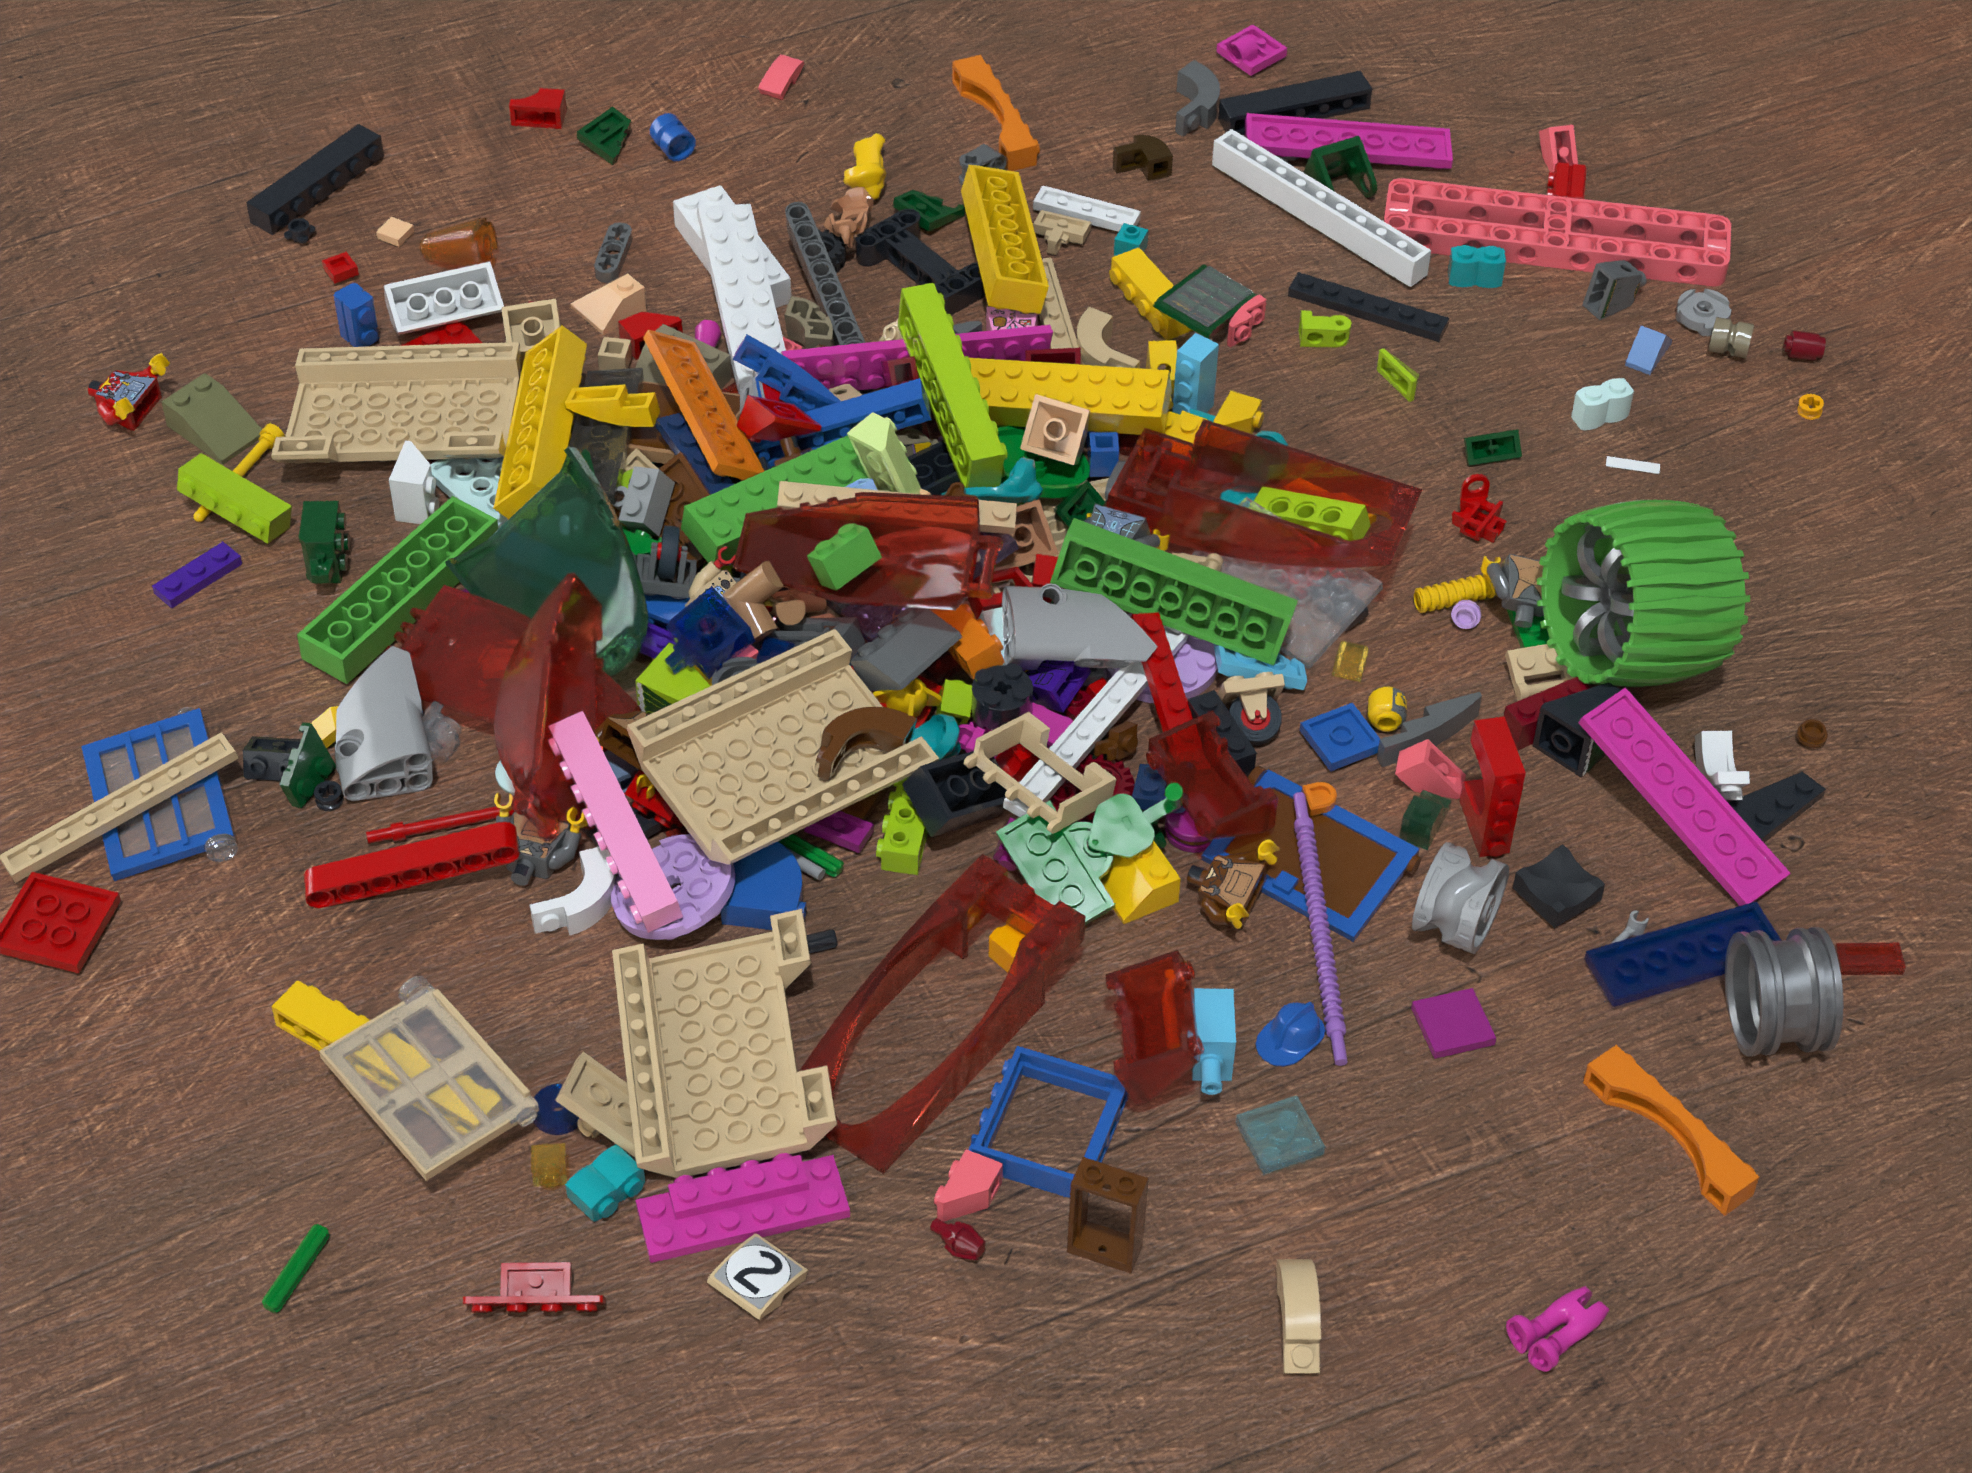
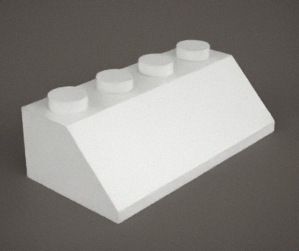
(443, 298)

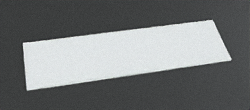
(1633, 465)

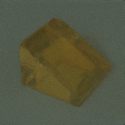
(1350, 661)

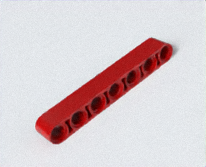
(411, 865)

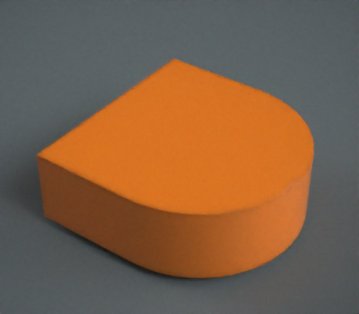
(1319, 797)

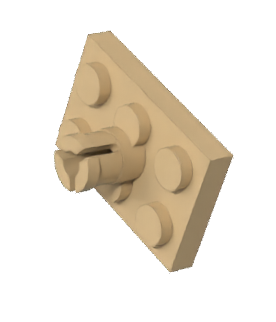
(599, 1102)

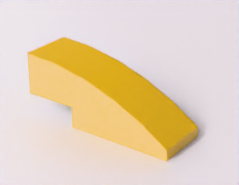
(614, 405)

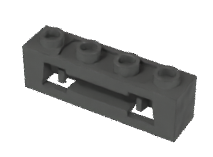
(813, 627)

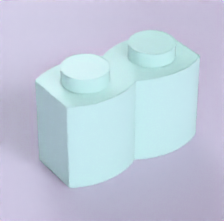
(1602, 404)

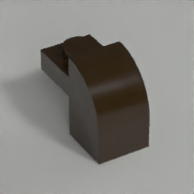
(1146, 154)

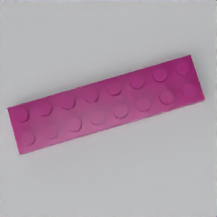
(1383, 142)
(1684, 798)

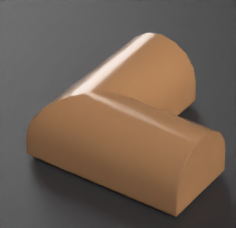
(748, 597)
(792, 605)

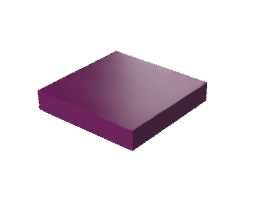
(1453, 1023)

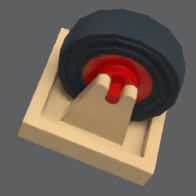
(1254, 704)

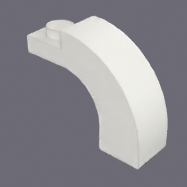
(1717, 764)
(585, 904)

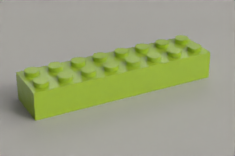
(951, 387)

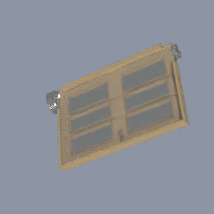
(429, 1079)

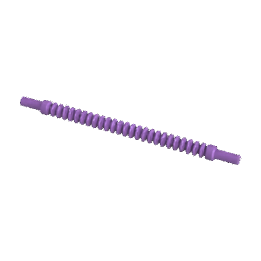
(1320, 932)

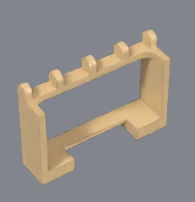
(1096, 783)

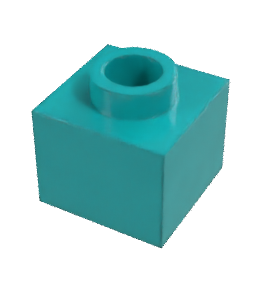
(1130, 238)

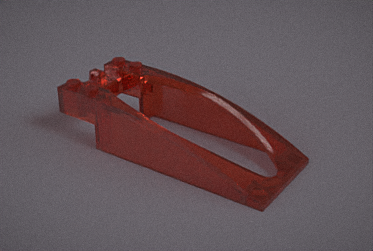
(1245, 462)
(1049, 939)

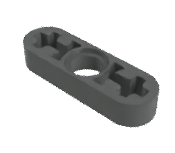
(616, 261)

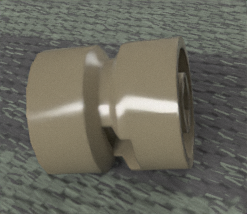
(1731, 337)

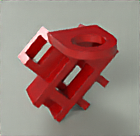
(1472, 503)

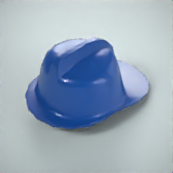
(1290, 1034)

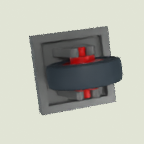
(666, 568)

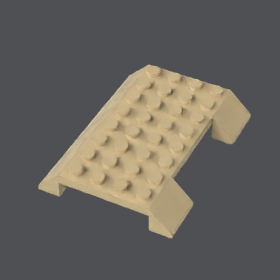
(373, 398)
(717, 1053)

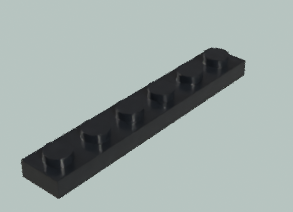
(1368, 307)

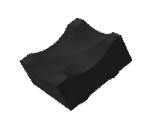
(1558, 887)

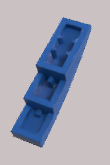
(783, 375)

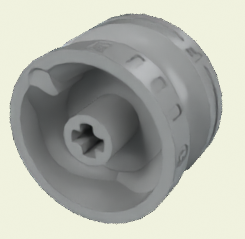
(1460, 898)

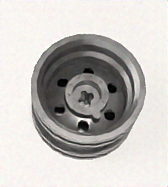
(1784, 991)

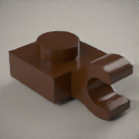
(1121, 742)

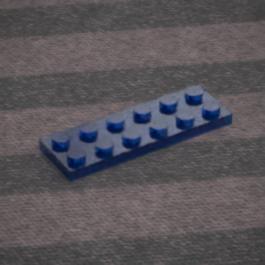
(1672, 954)

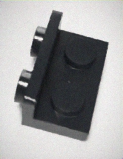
(267, 757)

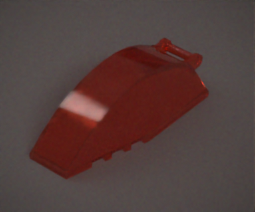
(923, 540)
(544, 683)

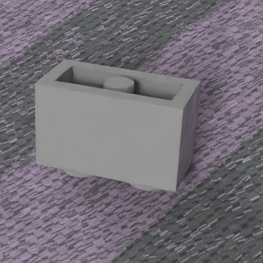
(645, 500)

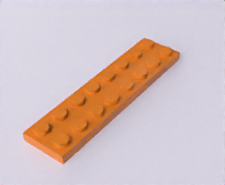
(703, 406)

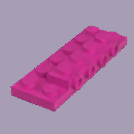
(739, 1203)

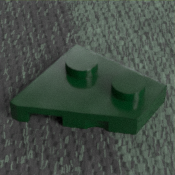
(306, 767)

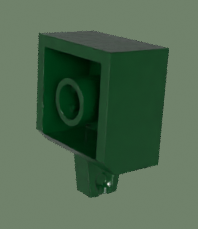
(324, 541)

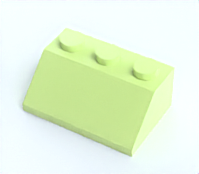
(883, 455)

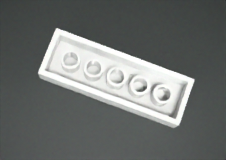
(688, 225)

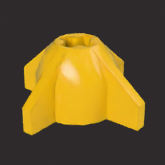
(910, 699)

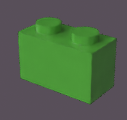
(844, 556)

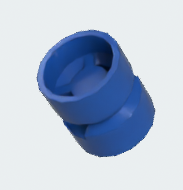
(672, 137)

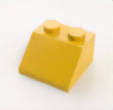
(1142, 884)

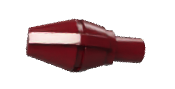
(960, 1239)

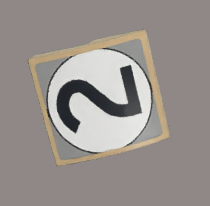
(757, 1276)

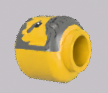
(1387, 708)

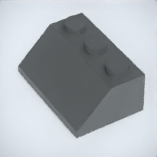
(903, 649)

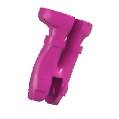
(1566, 1310)

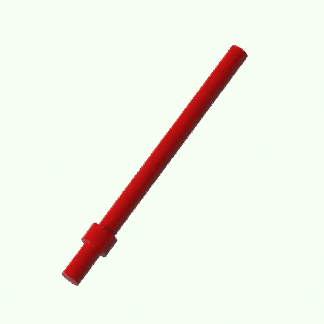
(399, 831)

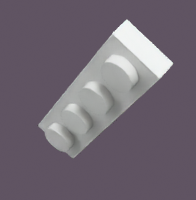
(1098, 212)

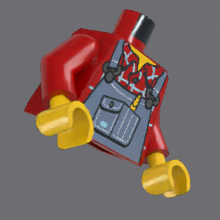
(129, 395)

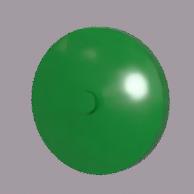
(1055, 477)

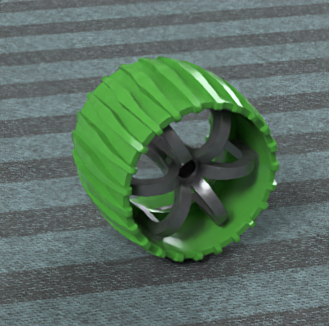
(1642, 593)

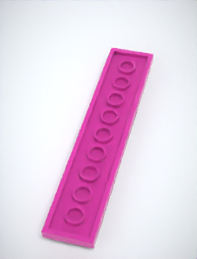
(862, 365)

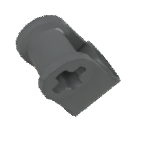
(981, 156)

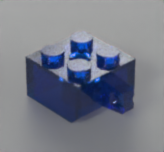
(695, 645)

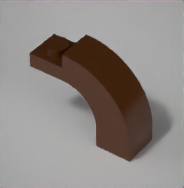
(862, 728)

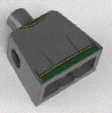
(1612, 288)

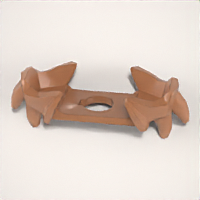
(854, 204)

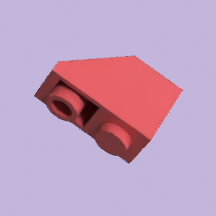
(970, 1186)

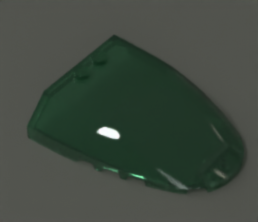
(559, 533)

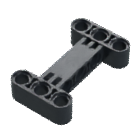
(900, 243)

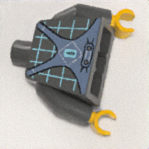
(1127, 525)

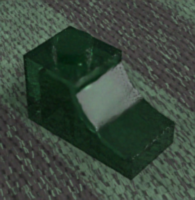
(1424, 819)

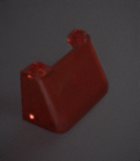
(1212, 783)
(1156, 1024)

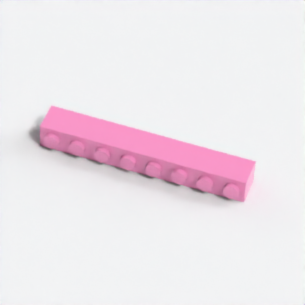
(615, 823)

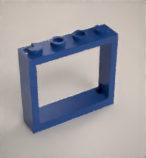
(1062, 1074)

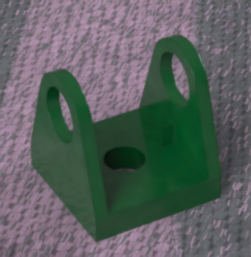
(1340, 159)

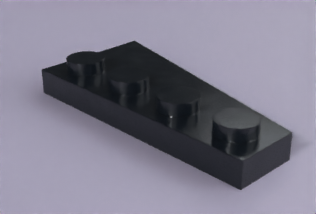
(1778, 804)

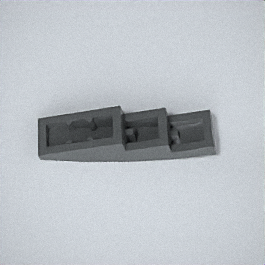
(1437, 725)

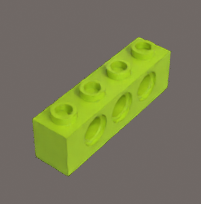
(1318, 513)

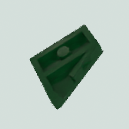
(606, 134)
(931, 209)

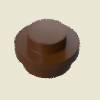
(1812, 733)

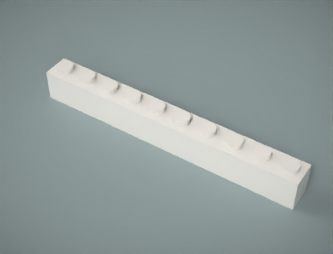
(1321, 208)

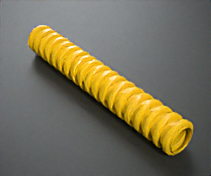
(1451, 593)

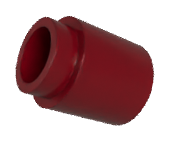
(1804, 345)

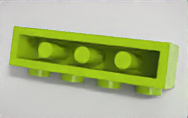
(234, 498)
(904, 835)

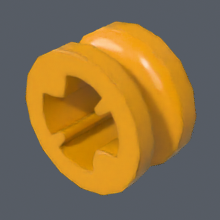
(1810, 400)

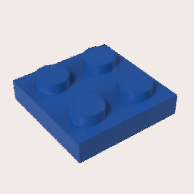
(1340, 736)

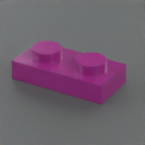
(843, 830)

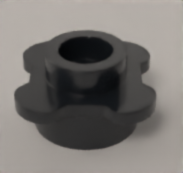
(299, 230)

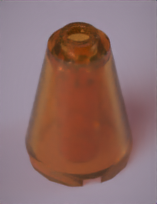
(462, 244)

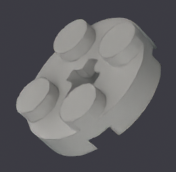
(1691, 307)

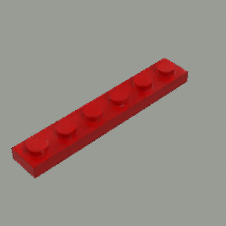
(1163, 675)

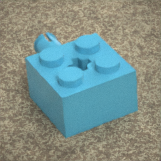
(1218, 1035)

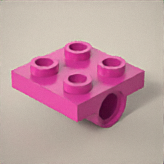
(1251, 50)

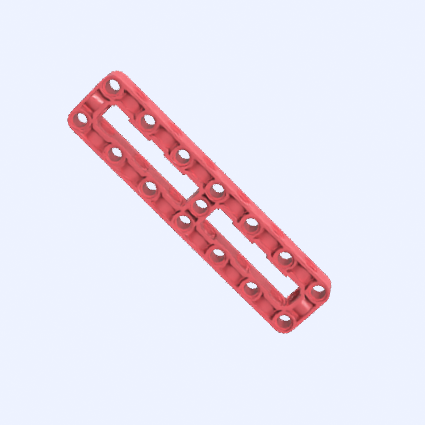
(1563, 230)

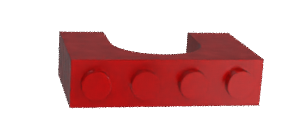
(1493, 801)

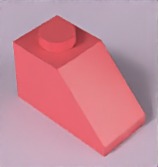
(1558, 146)
(1429, 770)

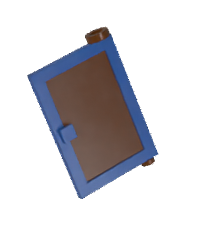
(1355, 859)

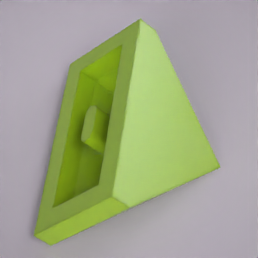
(1398, 374)

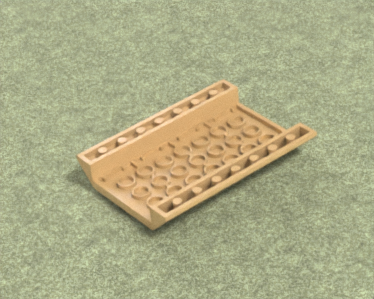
(746, 750)

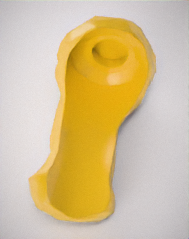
(869, 166)

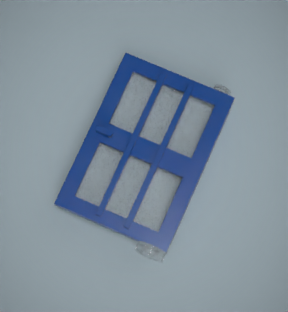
(178, 826)

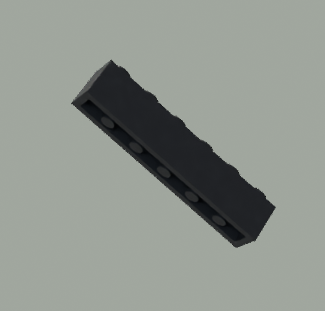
(1307, 99)
(315, 179)

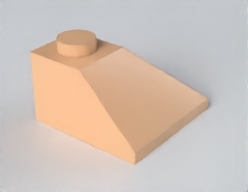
(611, 303)
(1056, 430)

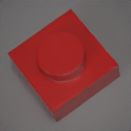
(340, 267)

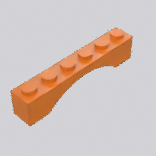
(976, 82)
(1624, 1084)

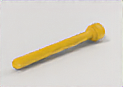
(266, 441)

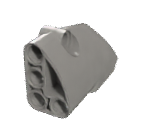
(1074, 628)
(382, 732)

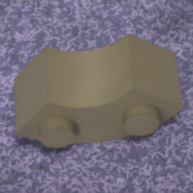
(808, 324)

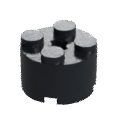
(1000, 695)

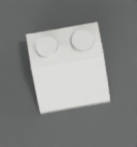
(412, 486)

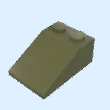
(211, 419)

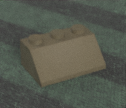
(717, 360)

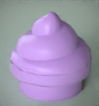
(1466, 614)

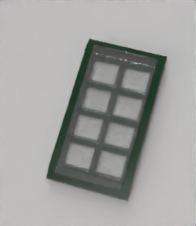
(1204, 300)

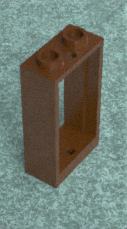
(1088, 1237)

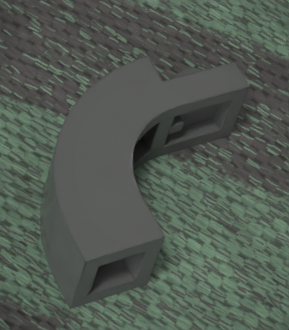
(1203, 89)

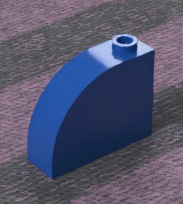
(764, 886)

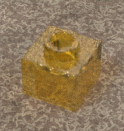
(549, 1165)

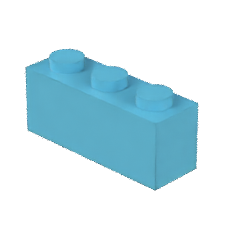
(1195, 375)

